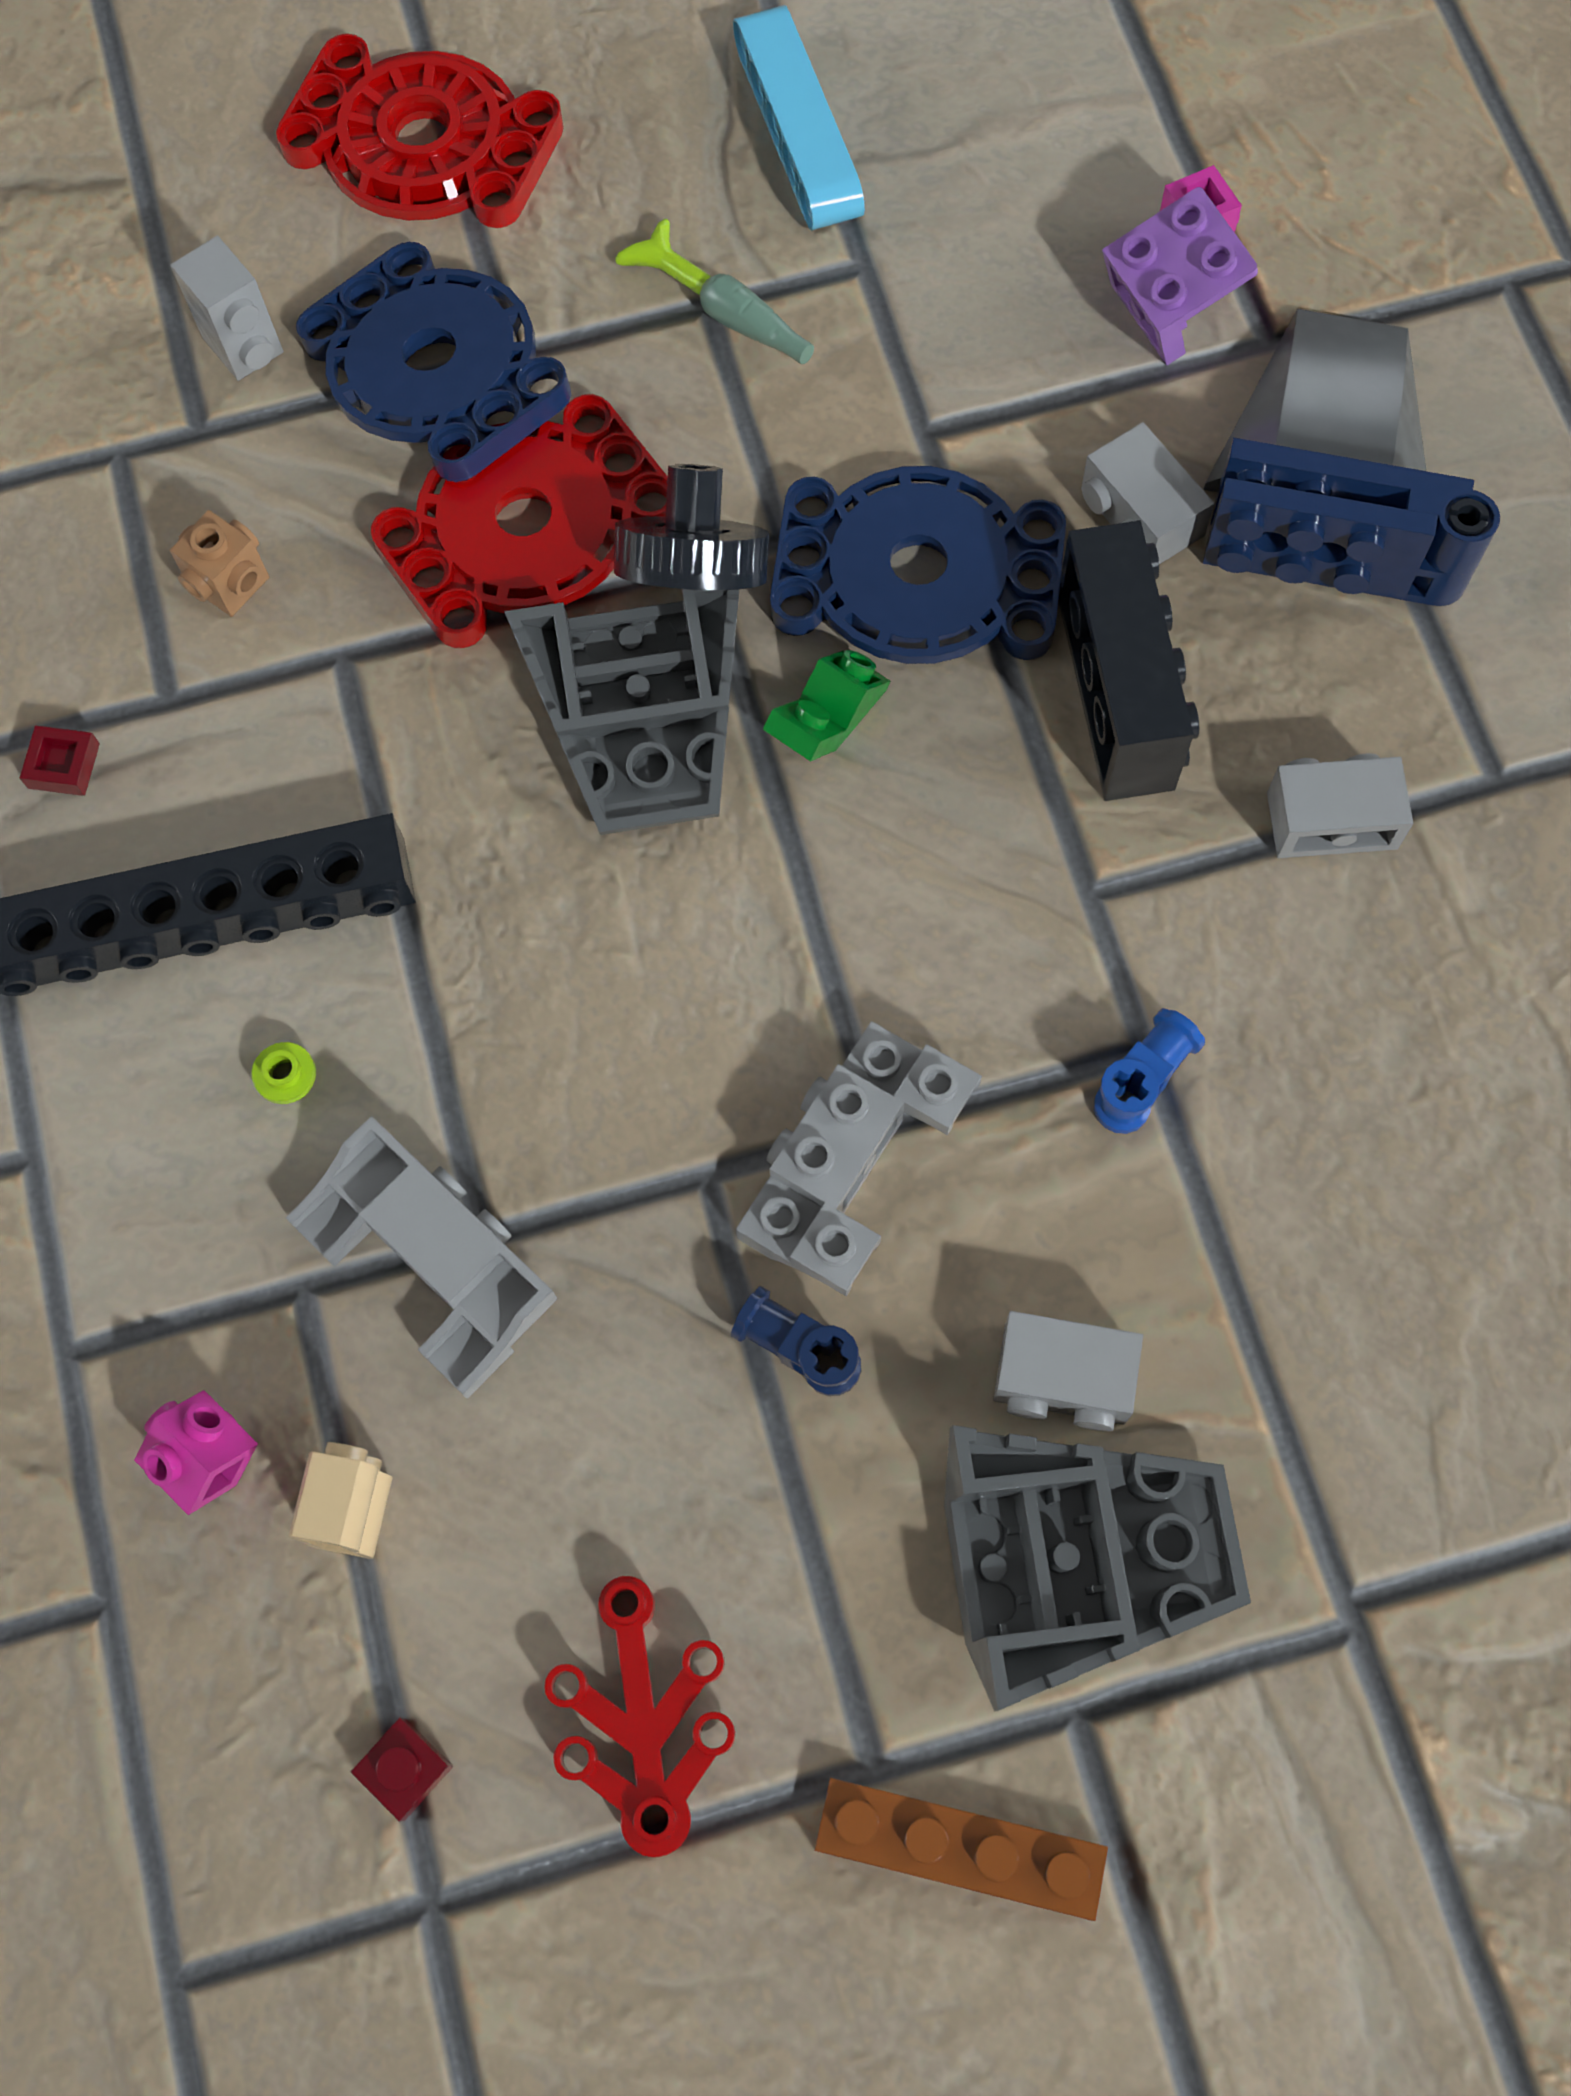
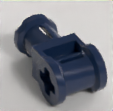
(798, 1342)

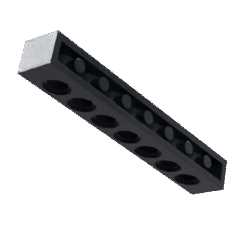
(194, 889)

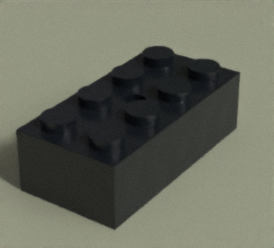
(1126, 660)

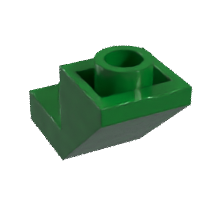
(830, 706)

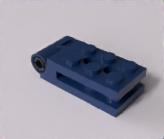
(1348, 524)

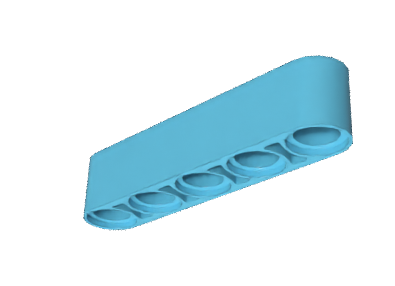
(798, 118)

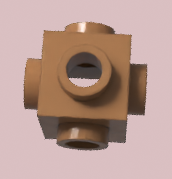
(219, 562)

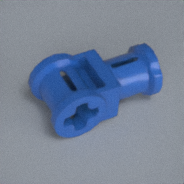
(1145, 1072)

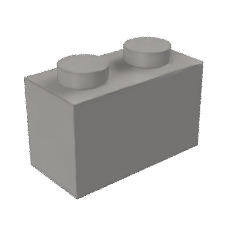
(227, 307)
(1144, 482)
(1339, 806)
(1068, 1370)

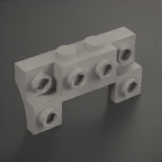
(837, 1144)
(457, 1254)

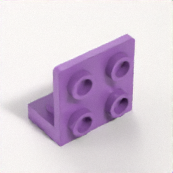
(1177, 268)

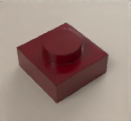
(59, 760)
(401, 1769)

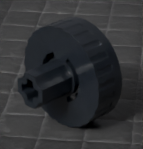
(691, 543)

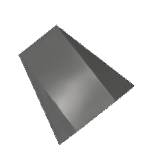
(1336, 392)
(638, 703)
(1081, 1555)

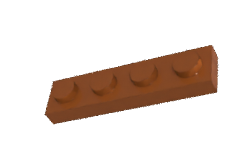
(962, 1849)

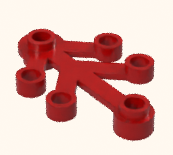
(642, 1728)

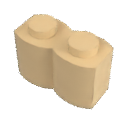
(341, 1501)

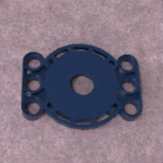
(442, 404)
(908, 619)

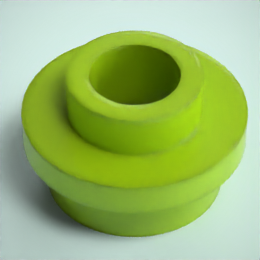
(292, 1087)

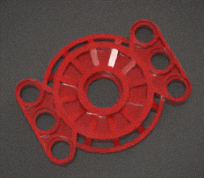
(430, 178)
(513, 572)

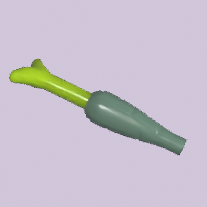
(720, 295)

